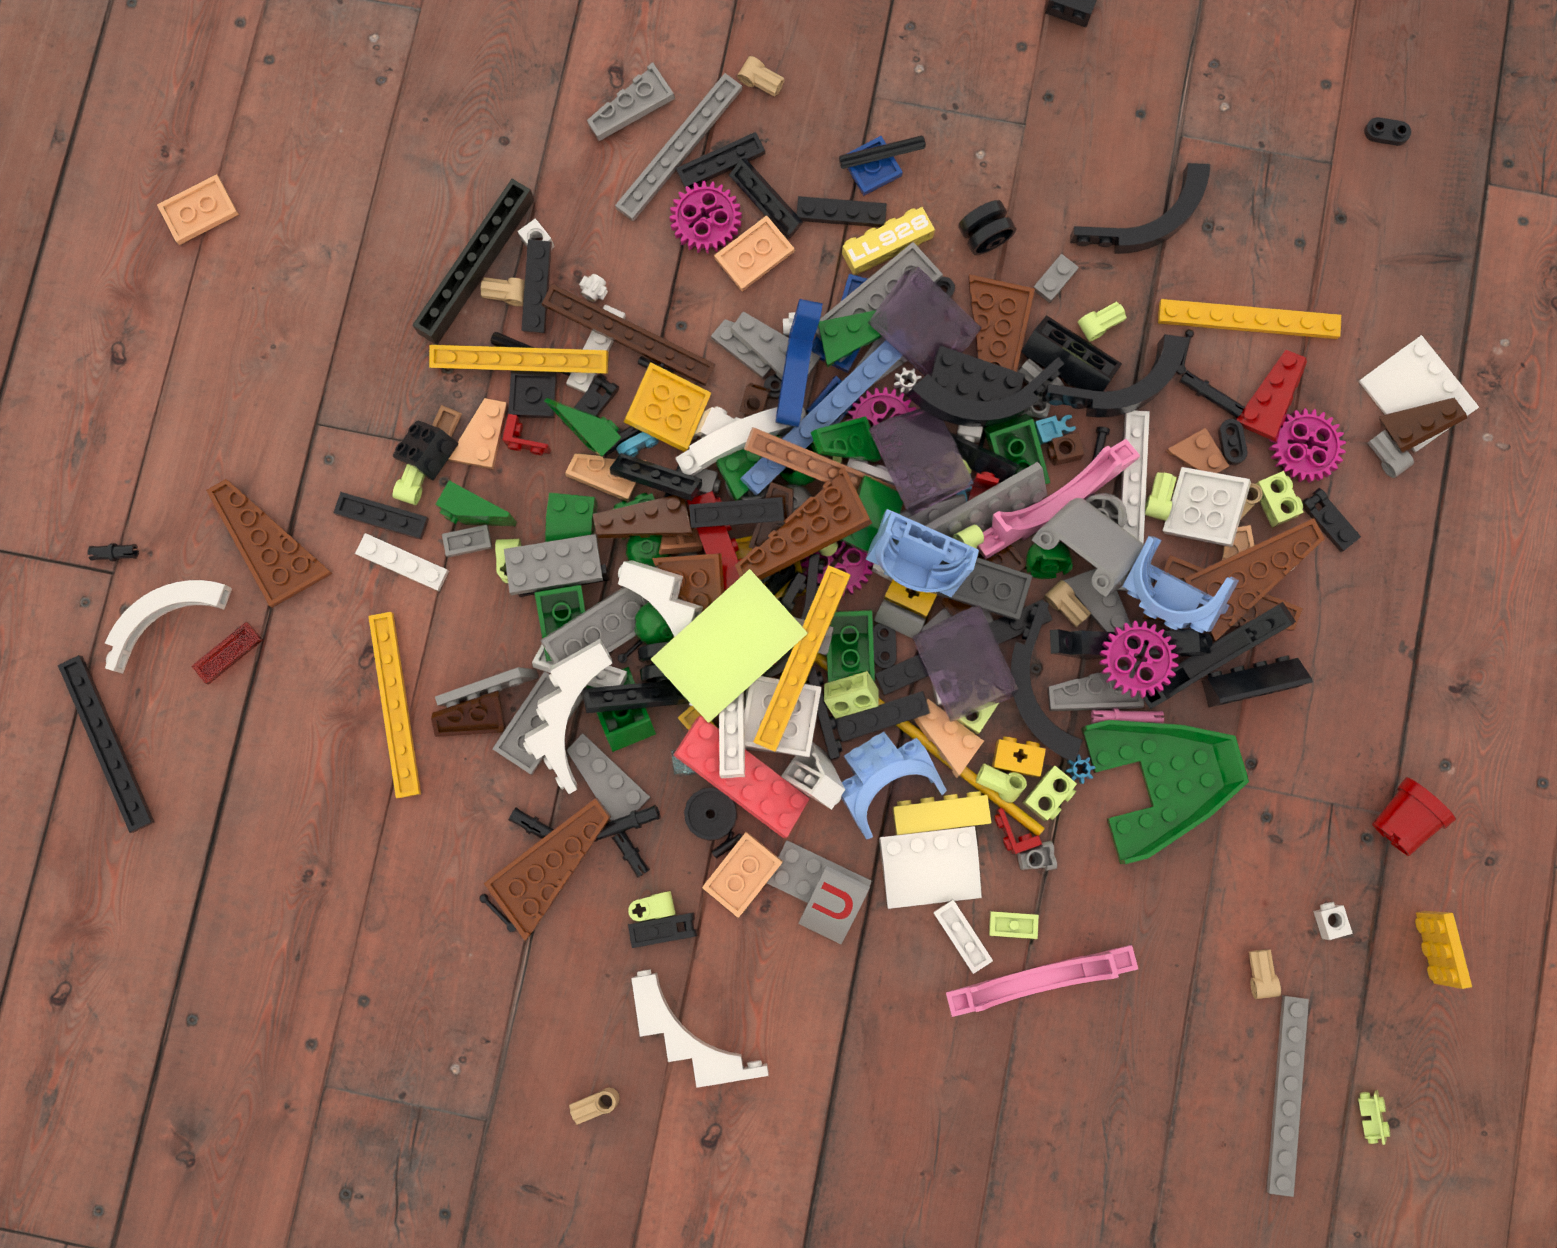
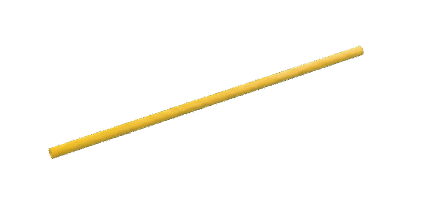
(967, 774)

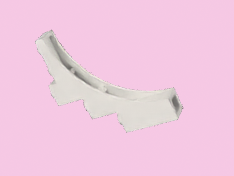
(549, 738)

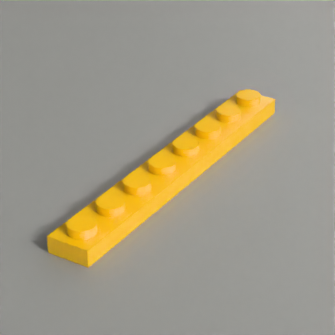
(1249, 319)
(518, 359)
(802, 659)
(394, 705)

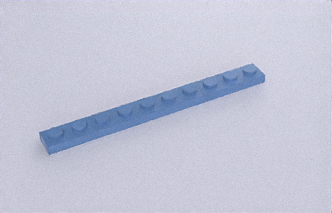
(826, 412)

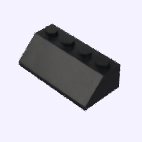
(1084, 363)
(1255, 682)

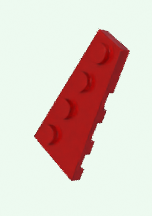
(1269, 404)

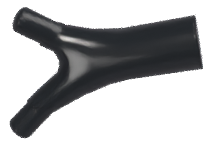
(644, 362)
(728, 845)

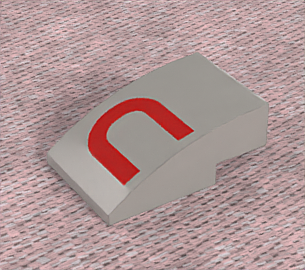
(834, 905)

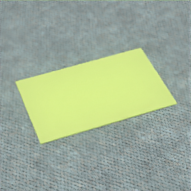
(729, 646)

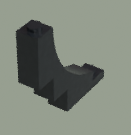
(1088, 644)

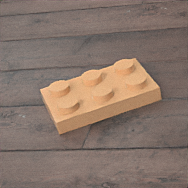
(197, 209)
(754, 253)
(742, 874)

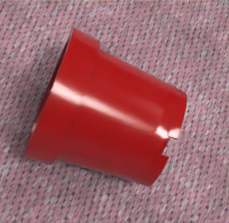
(1412, 817)

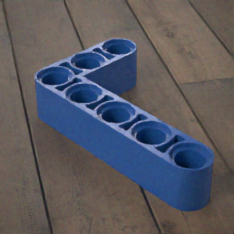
(797, 362)

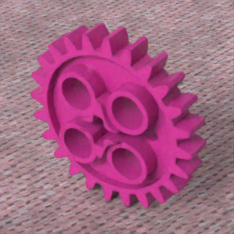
(717, 232)
(890, 401)
(1305, 465)
(856, 570)
(1158, 668)

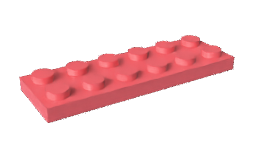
(759, 792)

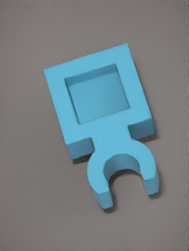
(1052, 428)

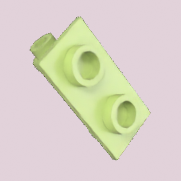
(1373, 1107)

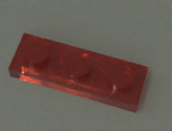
(227, 653)

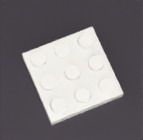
(1207, 506)
(800, 729)

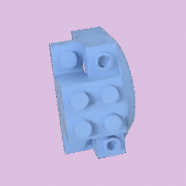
(916, 555)
(1172, 598)
(877, 765)

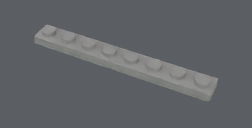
(678, 147)
(1287, 1096)

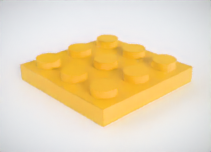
(667, 407)
(1443, 949)

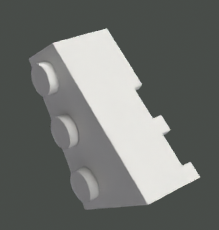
(815, 777)

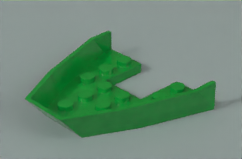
(1185, 775)

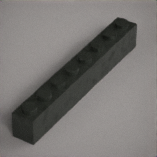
(474, 261)

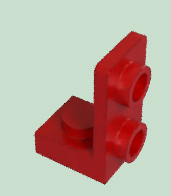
(513, 429)
(982, 483)
(1025, 841)

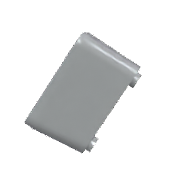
(1096, 540)

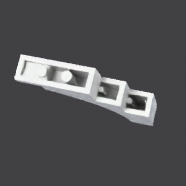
(662, 591)
(709, 1063)

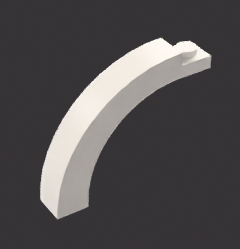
(729, 440)
(154, 605)

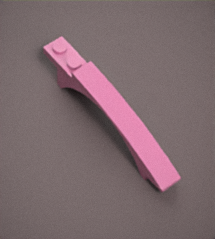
(1011, 526)
(1051, 976)

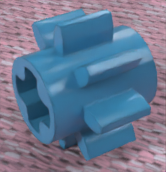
(1087, 768)

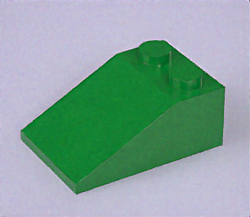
(594, 432)
(1017, 442)
(876, 500)
(469, 509)
(569, 516)
(558, 607)
(851, 645)
(625, 726)

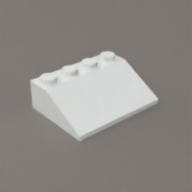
(1415, 379)
(930, 867)

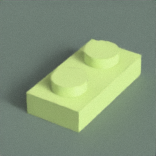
(1013, 925)

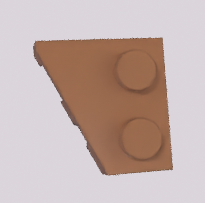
(1200, 453)
(680, 543)

